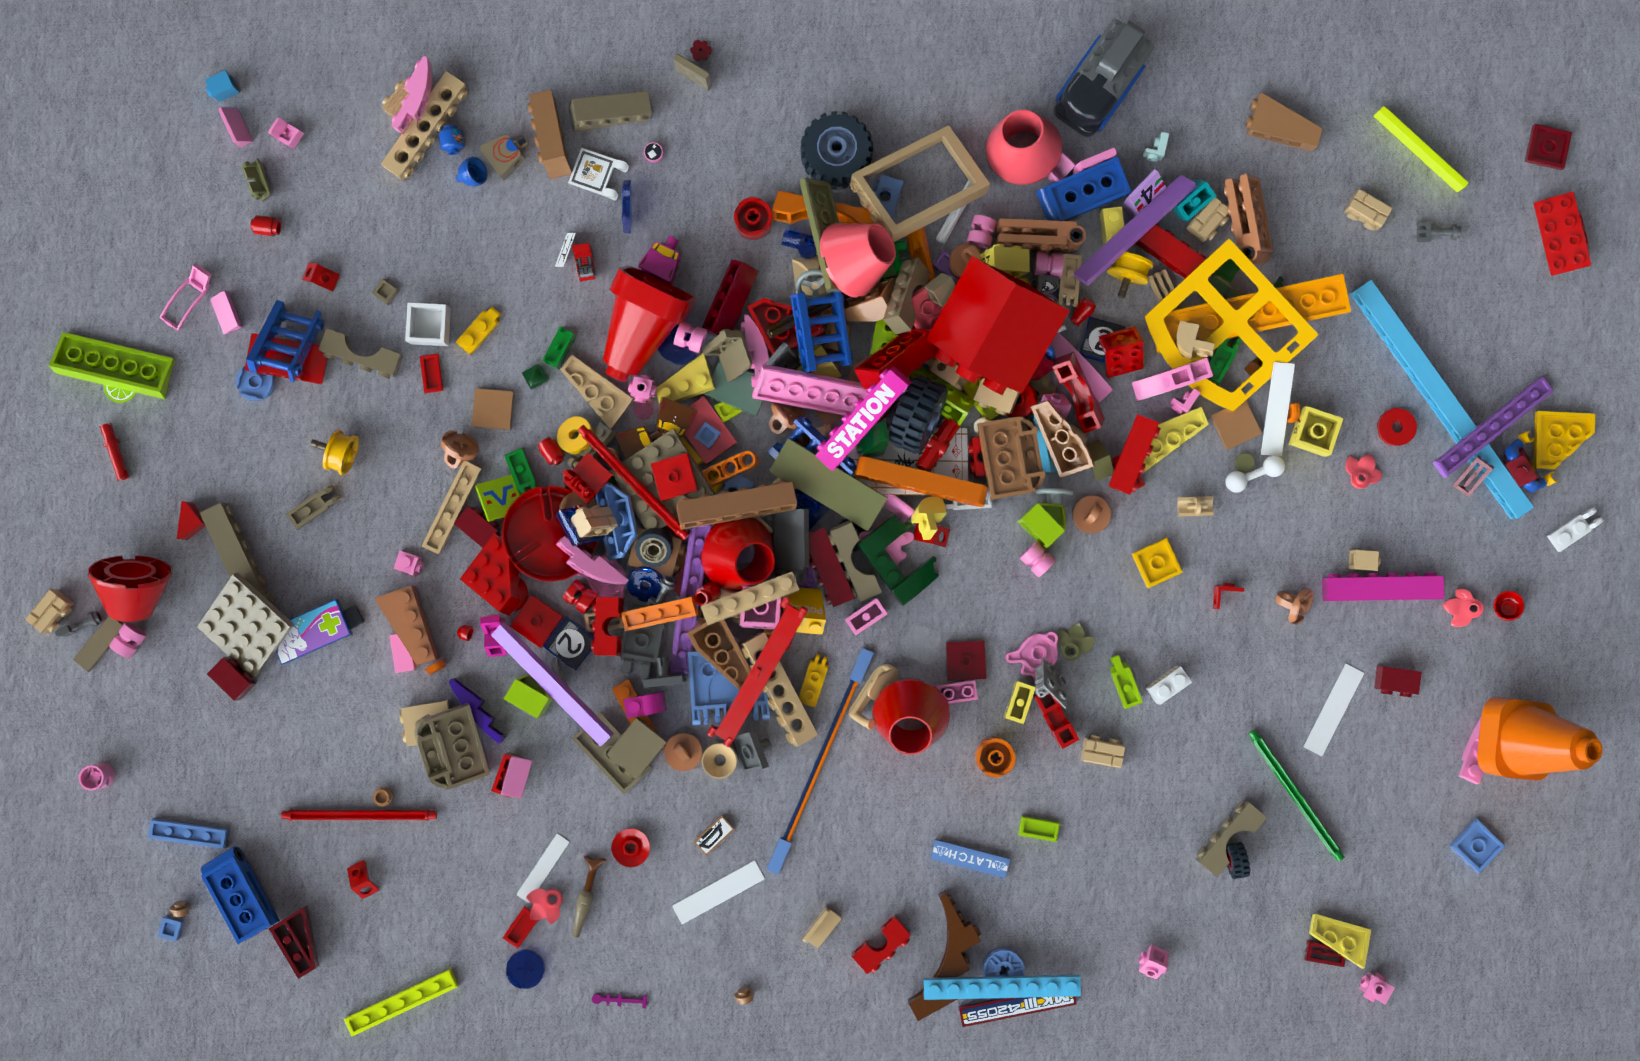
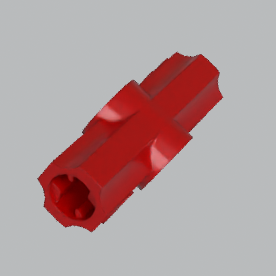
(937, 445)

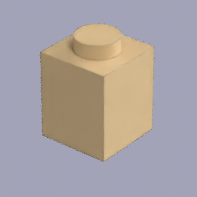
(1364, 560)

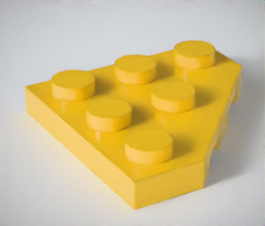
(1559, 436)

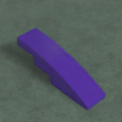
(481, 717)

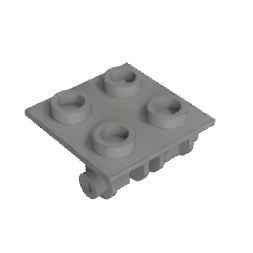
(1050, 681)

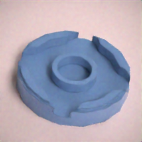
(254, 385)

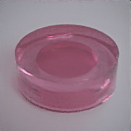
(643, 410)

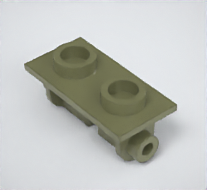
(259, 187)

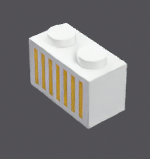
(1168, 685)

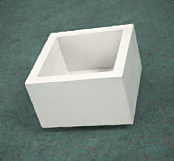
(428, 324)

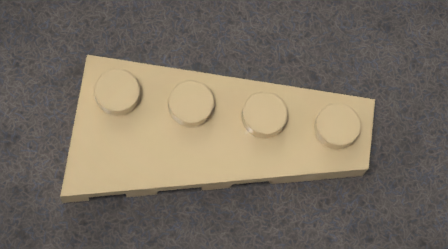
(601, 395)

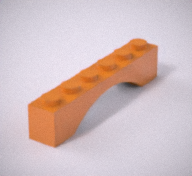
(791, 209)

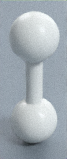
(1272, 466)

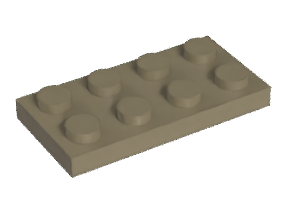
(599, 755)

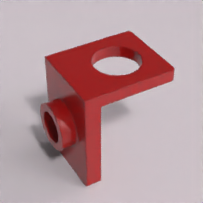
(321, 276)
(935, 539)
(1226, 587)
(359, 879)

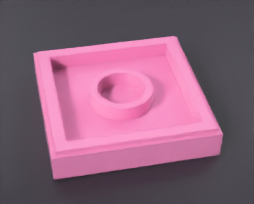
(1094, 160)

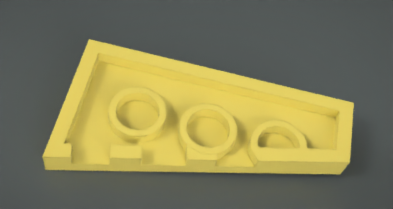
(1174, 433)

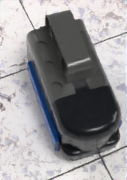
(1103, 78)

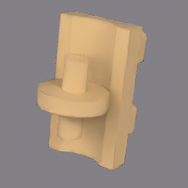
(1195, 506)

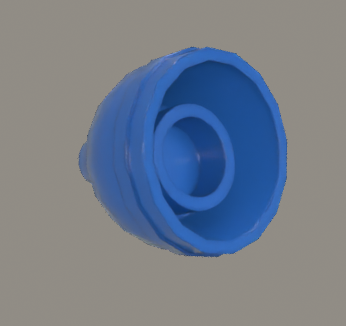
(472, 172)

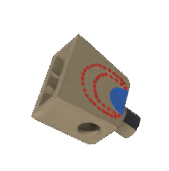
(504, 154)

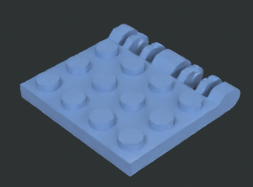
(714, 691)

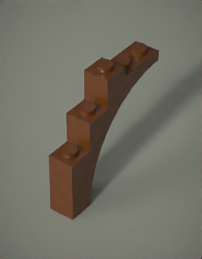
(953, 963)

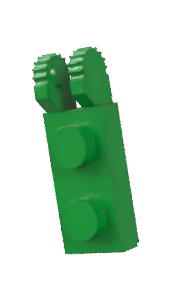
(1222, 359)
(520, 470)

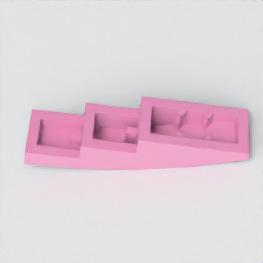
(1097, 383)

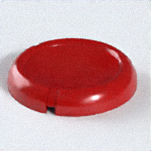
(532, 534)

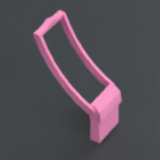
(200, 280)

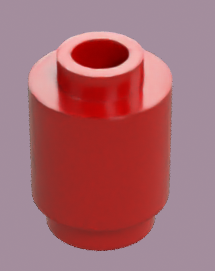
(265, 225)
(551, 451)
(707, 593)

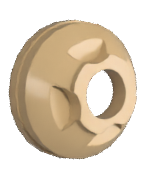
(714, 770)

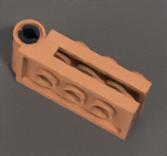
(1249, 218)
(1040, 235)

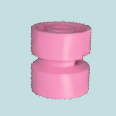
(982, 231)
(1048, 265)
(696, 340)
(1037, 559)
(127, 641)
(96, 776)

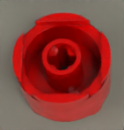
(753, 207)

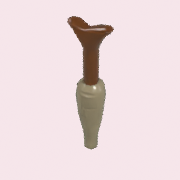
(586, 896)

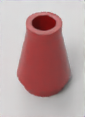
(1082, 311)

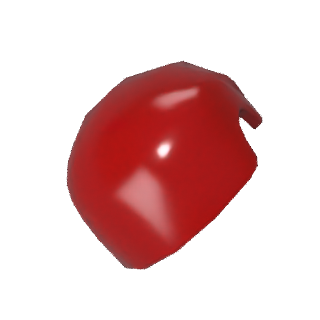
(1509, 605)

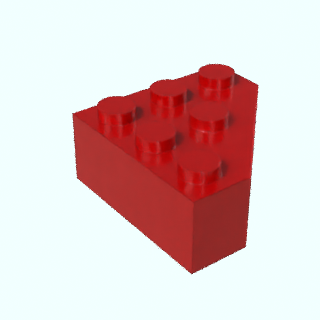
(766, 313)
(494, 577)

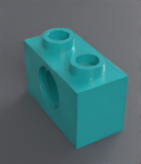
(1194, 201)

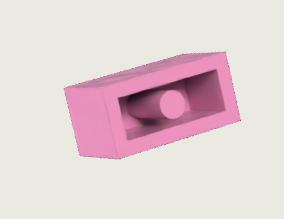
(866, 616)

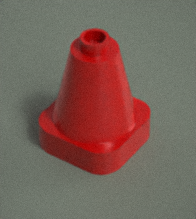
(641, 319)

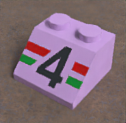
(1144, 193)

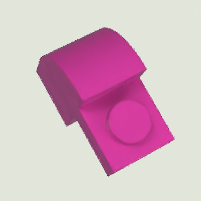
(489, 625)
(645, 704)

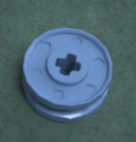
(1000, 957)

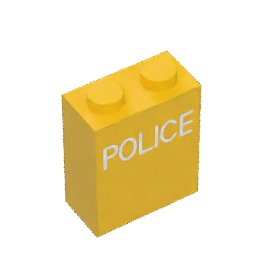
(815, 617)

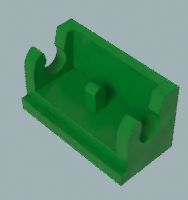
(559, 348)

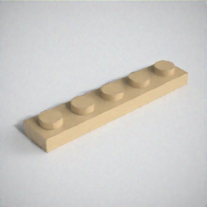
(452, 507)
(750, 598)

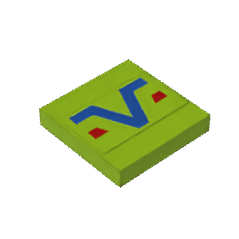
(497, 496)

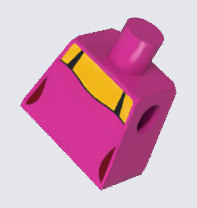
(662, 260)

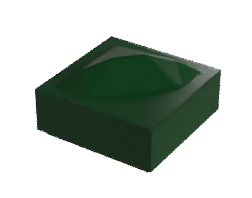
(534, 376)

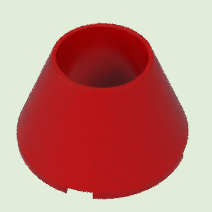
(723, 547)
(129, 586)
(911, 700)

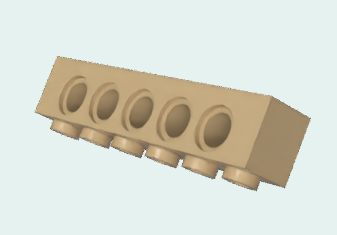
(414, 130)
(805, 729)

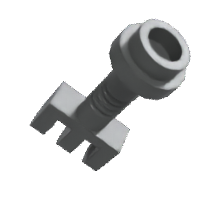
(1454, 232)
(667, 584)
(93, 618)

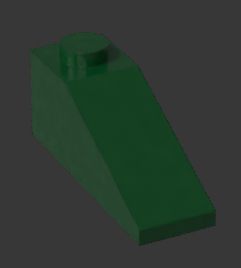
(874, 442)

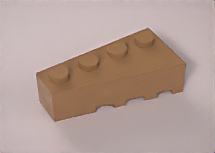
(549, 134)

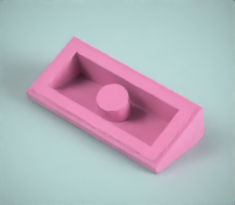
(235, 126)
(226, 312)
(898, 507)
(516, 777)

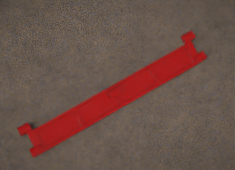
(760, 673)

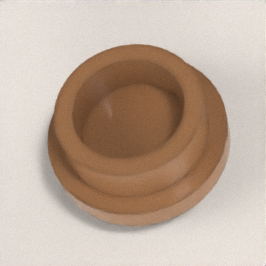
(383, 796)
(180, 908)
(744, 995)

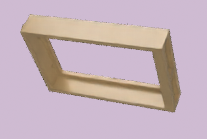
(879, 215)

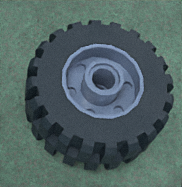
(835, 133)
(917, 414)

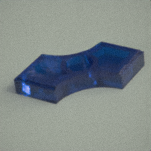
(627, 206)

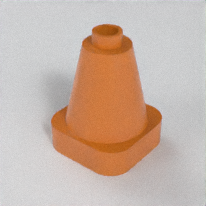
(1531, 741)

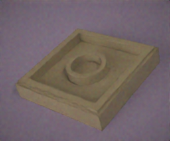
(692, 72)

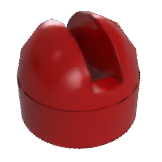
(465, 632)

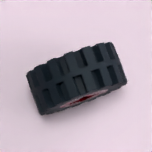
(1238, 860)

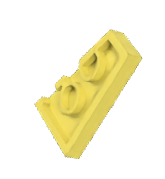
(687, 382)
(1342, 937)

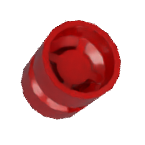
(585, 601)

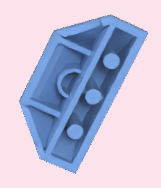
(622, 537)

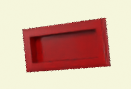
(431, 373)
(520, 928)

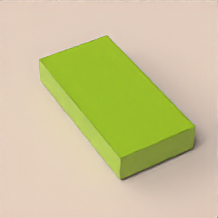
(1038, 828)

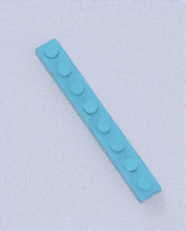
(1002, 987)

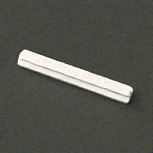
(951, 222)

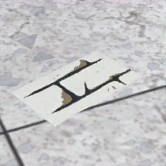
(565, 250)

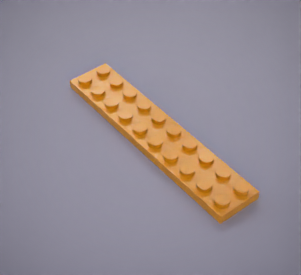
(1310, 299)

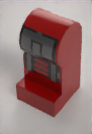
(584, 261)

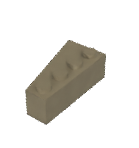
(609, 110)

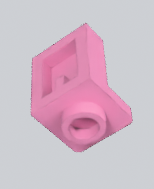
(1187, 399)
(409, 563)

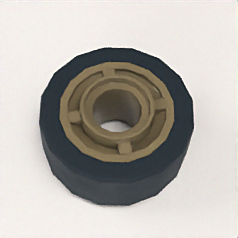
(653, 557)

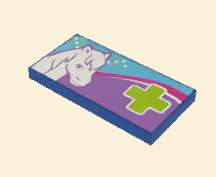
(314, 631)

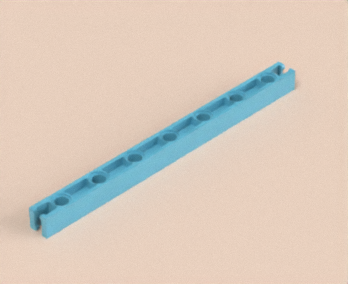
(1437, 394)

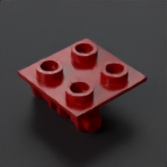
(586, 478)

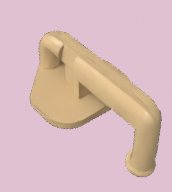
(876, 683)

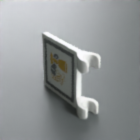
(594, 172)

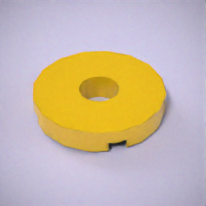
(565, 434)

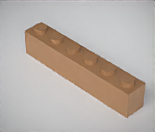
(736, 505)

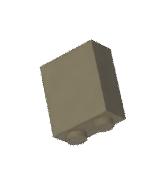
(636, 748)

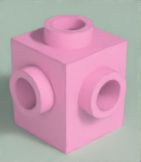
(649, 391)
(1060, 402)
(1153, 961)
(1376, 987)

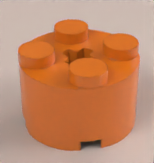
(1003, 749)

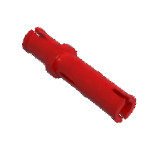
(114, 451)

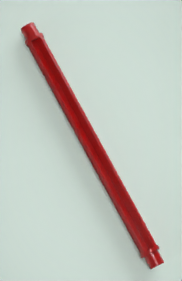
(633, 481)
(359, 815)

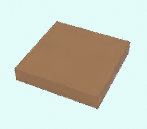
(492, 409)
(1236, 425)

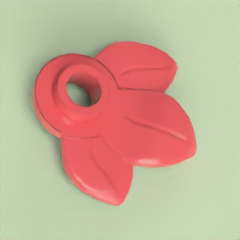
(1365, 469)
(1461, 608)
(543, 907)

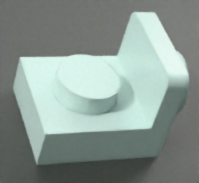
(1160, 145)

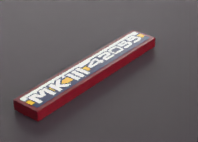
(1010, 1007)

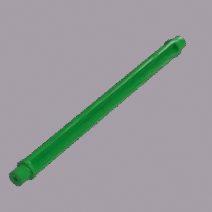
(1295, 794)

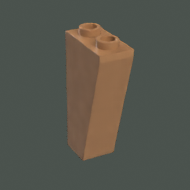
(1281, 125)

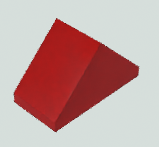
(189, 521)

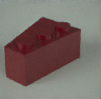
(297, 942)

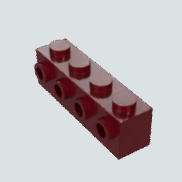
(730, 297)
(829, 569)

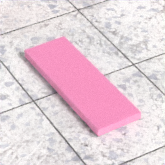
(807, 390)

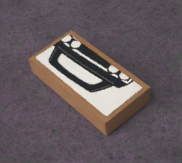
(714, 835)

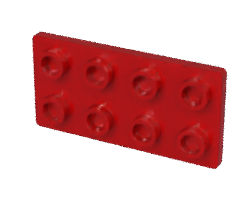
(1563, 233)
(312, 368)

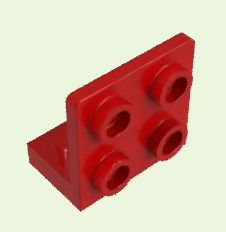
(1122, 351)

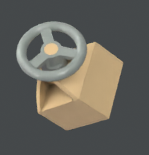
(809, 277)

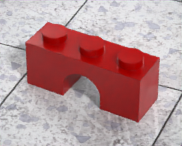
(605, 610)
(1056, 720)
(870, 957)

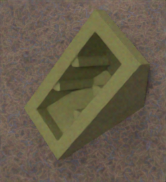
(1103, 465)

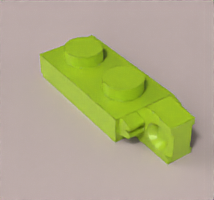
(1124, 683)

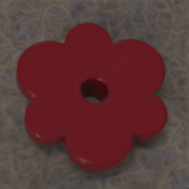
(697, 46)

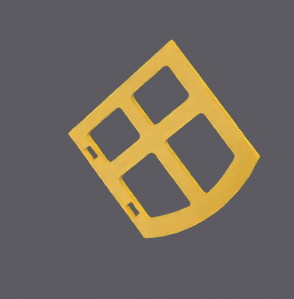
(1233, 322)

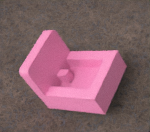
(285, 133)
(1063, 168)

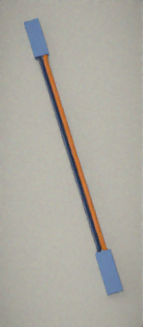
(783, 845)

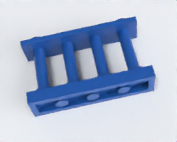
(272, 328)
(807, 341)
(806, 426)

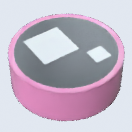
(653, 152)

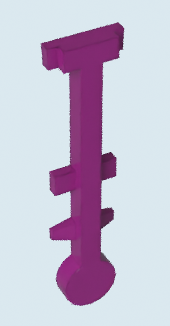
(597, 998)

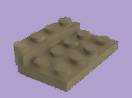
(450, 747)

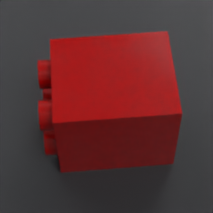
(995, 327)

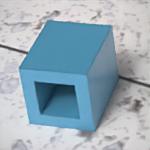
(221, 86)

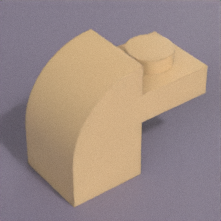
(1188, 343)

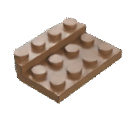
(1011, 457)

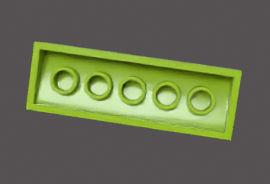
(112, 365)

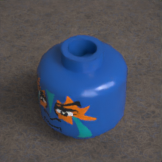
(451, 139)

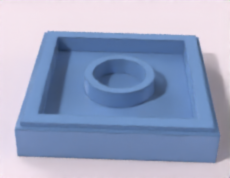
(1477, 845)

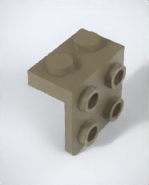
(732, 352)

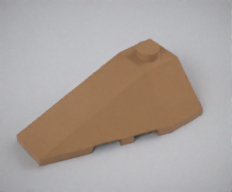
(869, 307)
(1064, 445)
(720, 650)

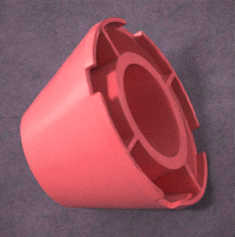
(1025, 164)
(856, 255)

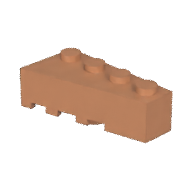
(409, 622)

